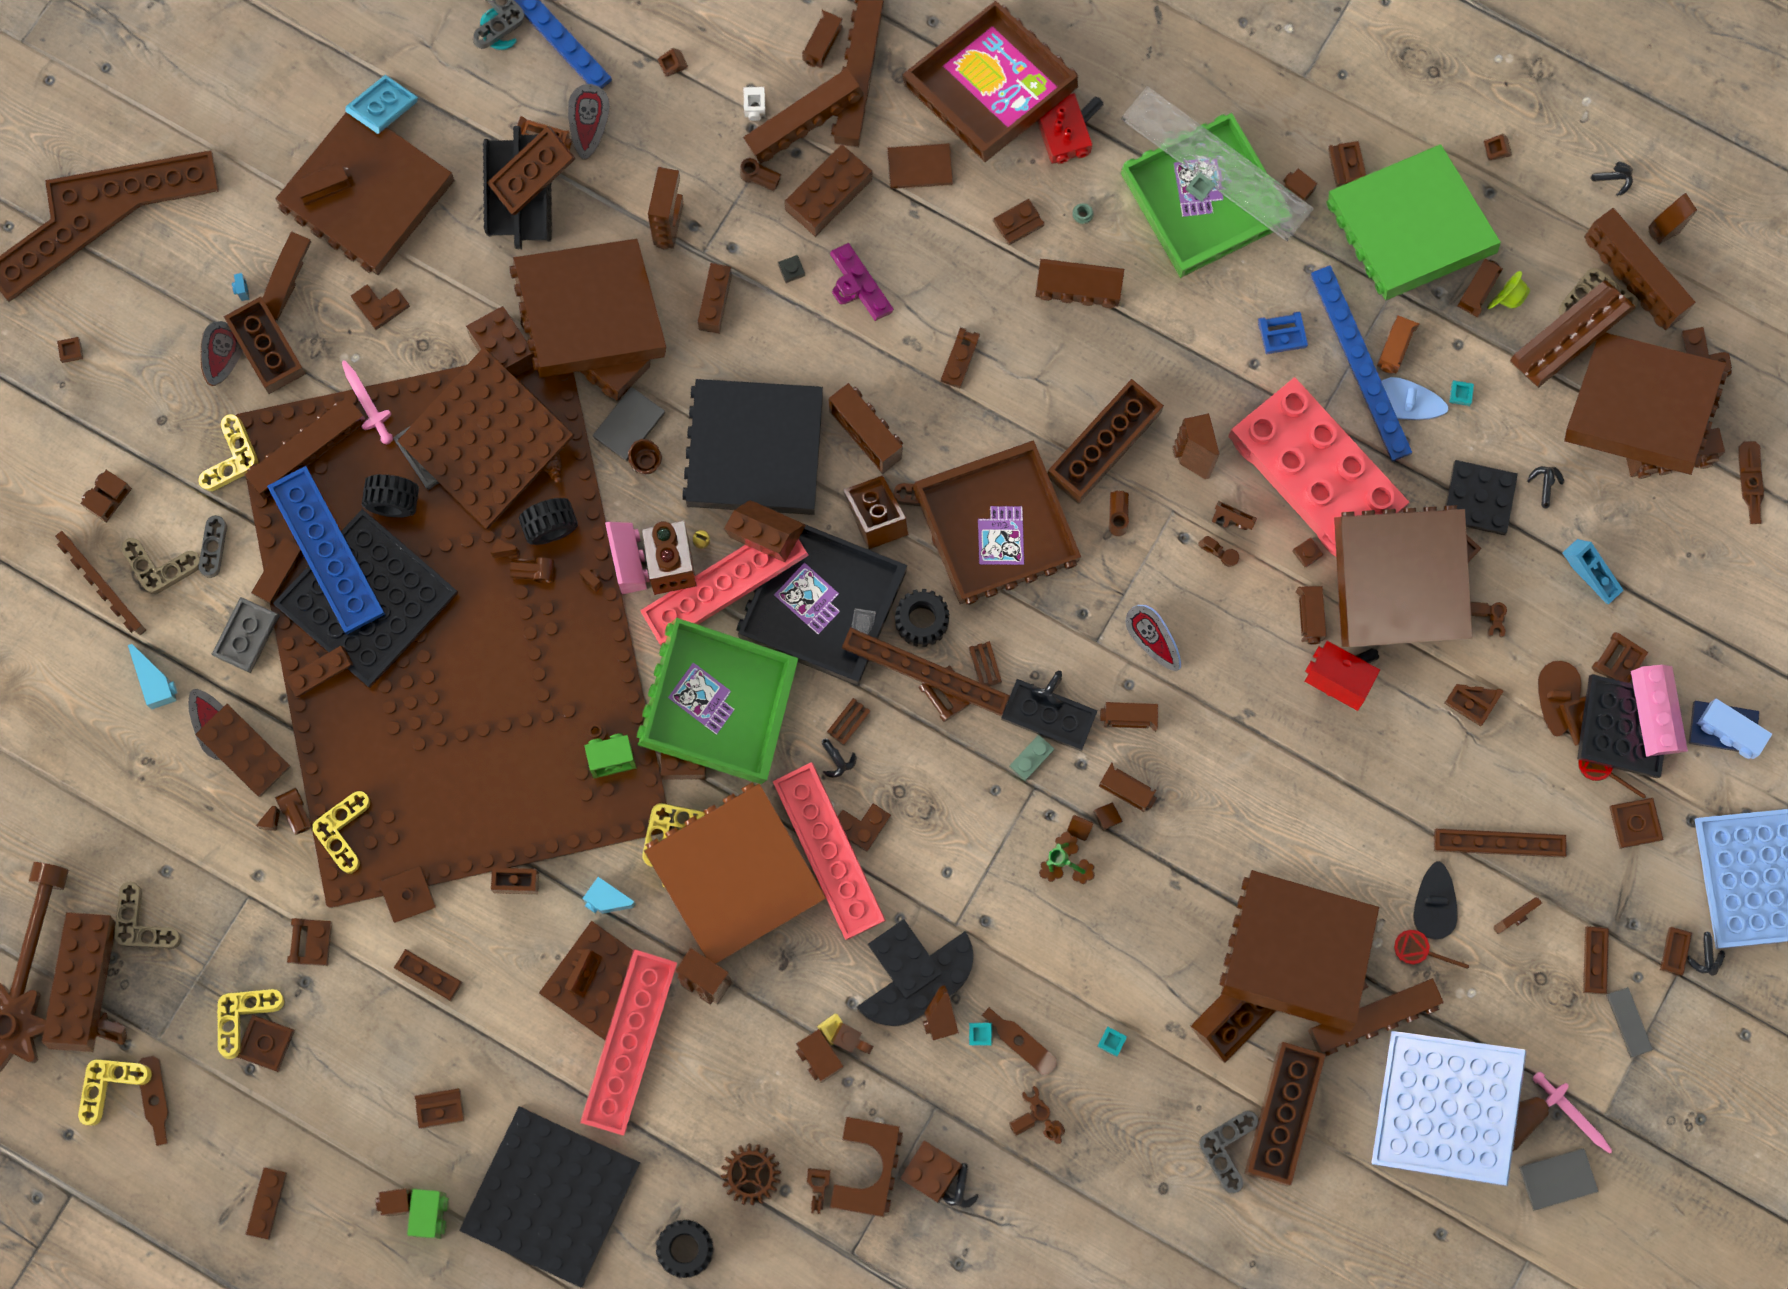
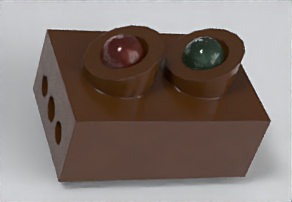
(669, 557)

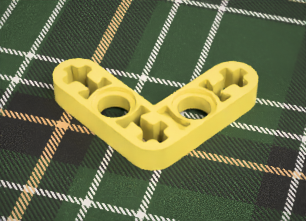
(236, 461)
(664, 824)
(335, 825)
(239, 1008)
(106, 1076)

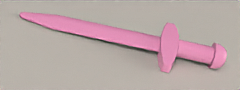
(375, 419)
(1556, 1096)

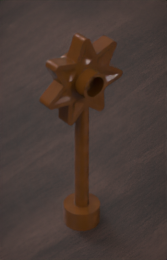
(18, 1008)

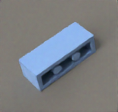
(1734, 729)

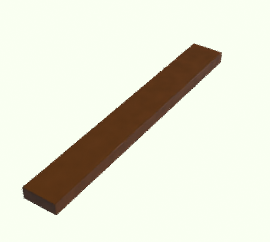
(925, 671)

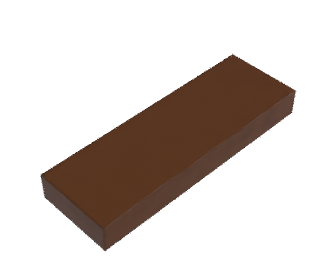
(277, 570)
(1596, 960)
(428, 975)

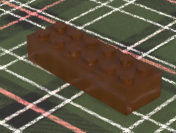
(1639, 269)
(1105, 441)
(79, 982)
(1285, 1114)

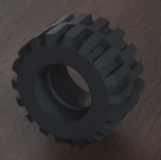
(390, 495)
(548, 521)
(922, 600)
(665, 1242)

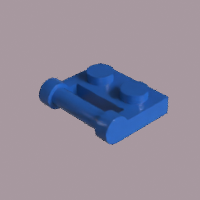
(1283, 339)

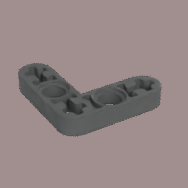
(504, 14)
(1220, 1143)

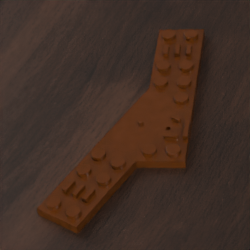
(93, 203)

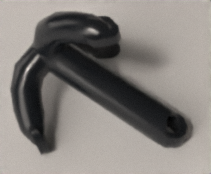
(1622, 171)
(1549, 480)
(1048, 691)
(838, 760)
(1710, 966)
(960, 1189)

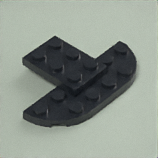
(914, 974)

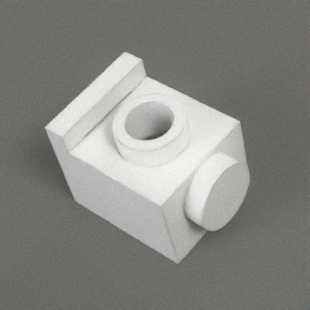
(752, 97)

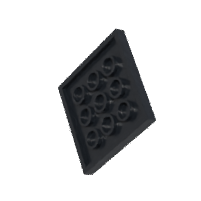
(1613, 729)

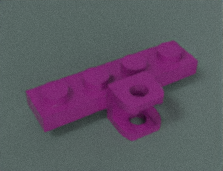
(858, 283)

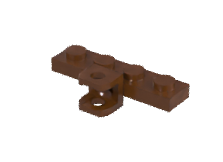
(1696, 344)

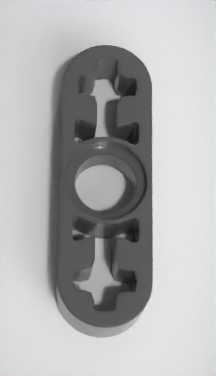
(204, 561)

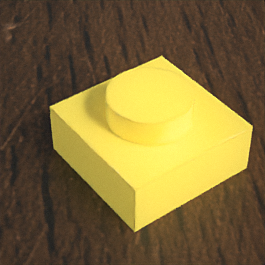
(829, 1027)

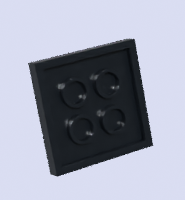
(1483, 494)

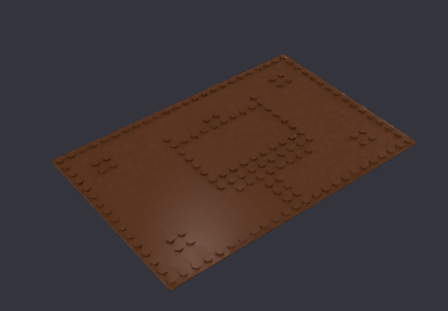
(486, 713)

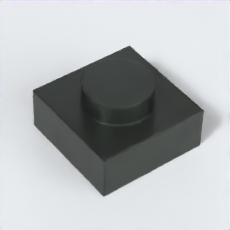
(791, 268)

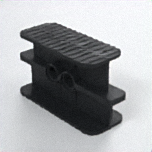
(535, 219)

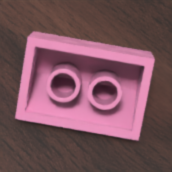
(627, 557)

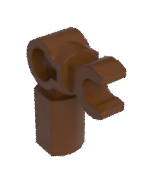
(1496, 612)
(1040, 1114)

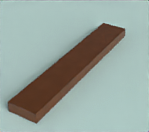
(1500, 843)

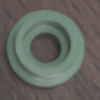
(1082, 208)

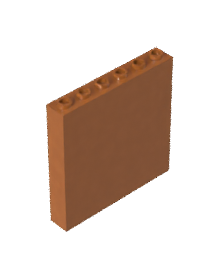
(734, 873)

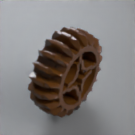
(763, 1189)

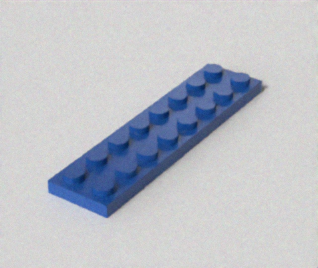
(326, 550)

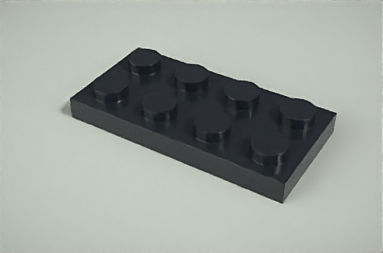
(1063, 724)

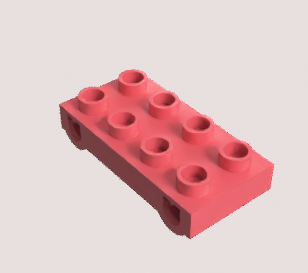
(1313, 461)

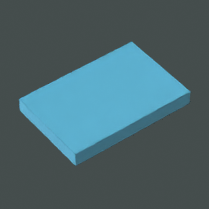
(381, 104)

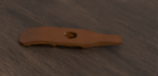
(1751, 468)
(1030, 1050)
(154, 1114)

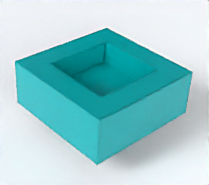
(1461, 393)
(980, 1034)
(1112, 1041)

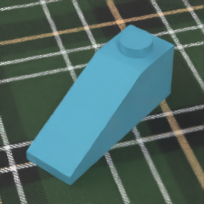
(154, 684)

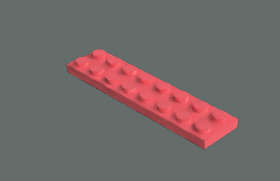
(718, 587)
(829, 851)
(628, 1042)

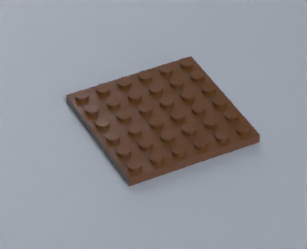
(486, 438)

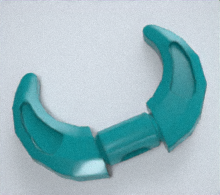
(500, 44)

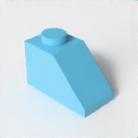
(606, 898)

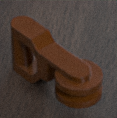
(1228, 558)
(818, 1173)

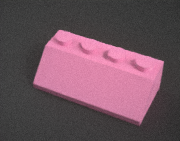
(1659, 710)

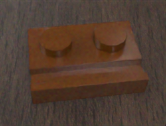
(1346, 162)
(1018, 222)
(439, 1108)

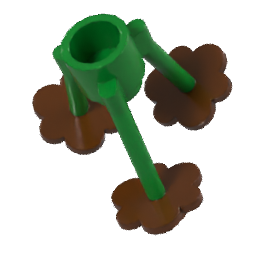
(1060, 856)

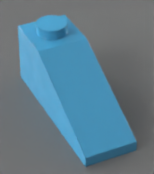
(1592, 569)

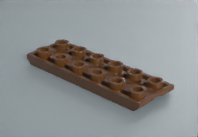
(1572, 333)

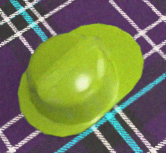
(1513, 293)

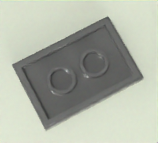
(628, 422)
(245, 634)
(1558, 1179)

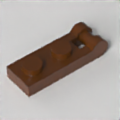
(960, 358)

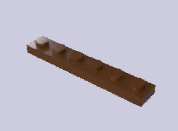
(105, 590)

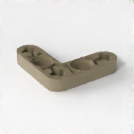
(1587, 286)
(160, 573)
(138, 931)

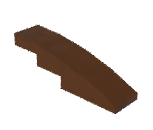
(285, 273)

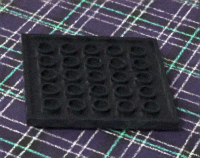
(403, 586)
(550, 1197)

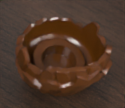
(644, 456)

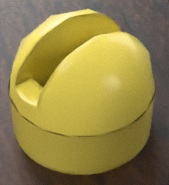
(699, 543)

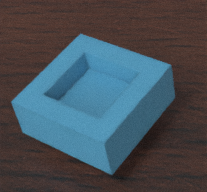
(240, 287)

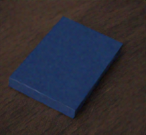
(1699, 737)

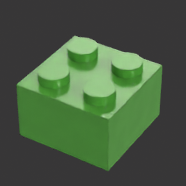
(610, 755)
(427, 1214)

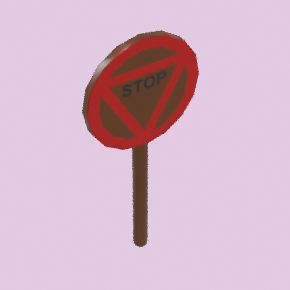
(1599, 772)
(1414, 947)

